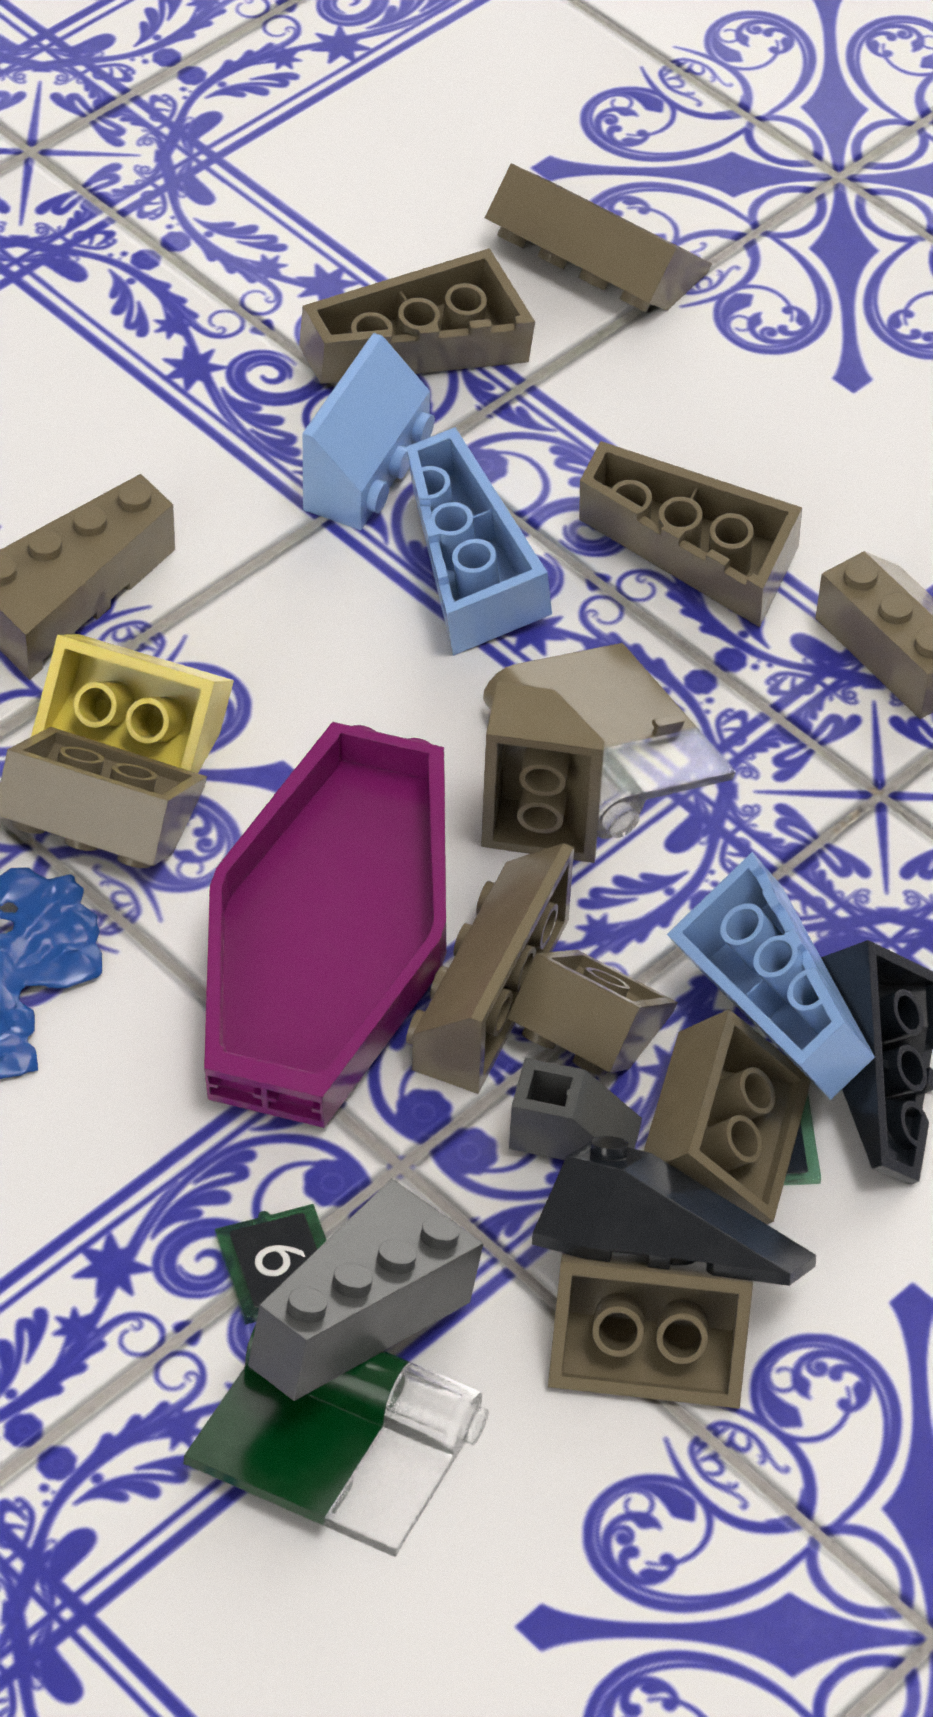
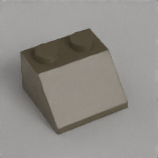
(589, 1010)

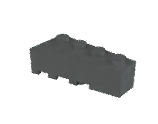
(364, 1291)

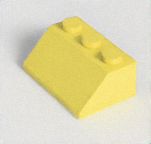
(133, 701)

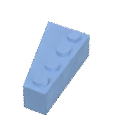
(477, 552)
(768, 967)

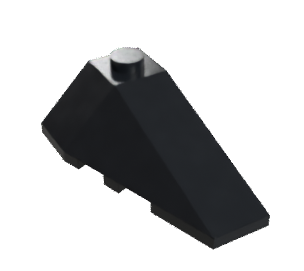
(895, 1014)
(642, 1205)

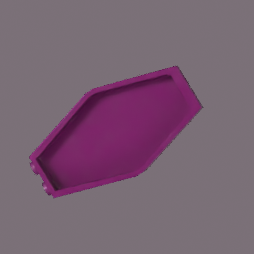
(326, 924)

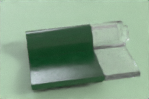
(348, 1453)

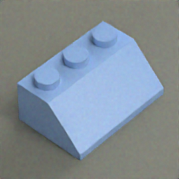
(363, 435)

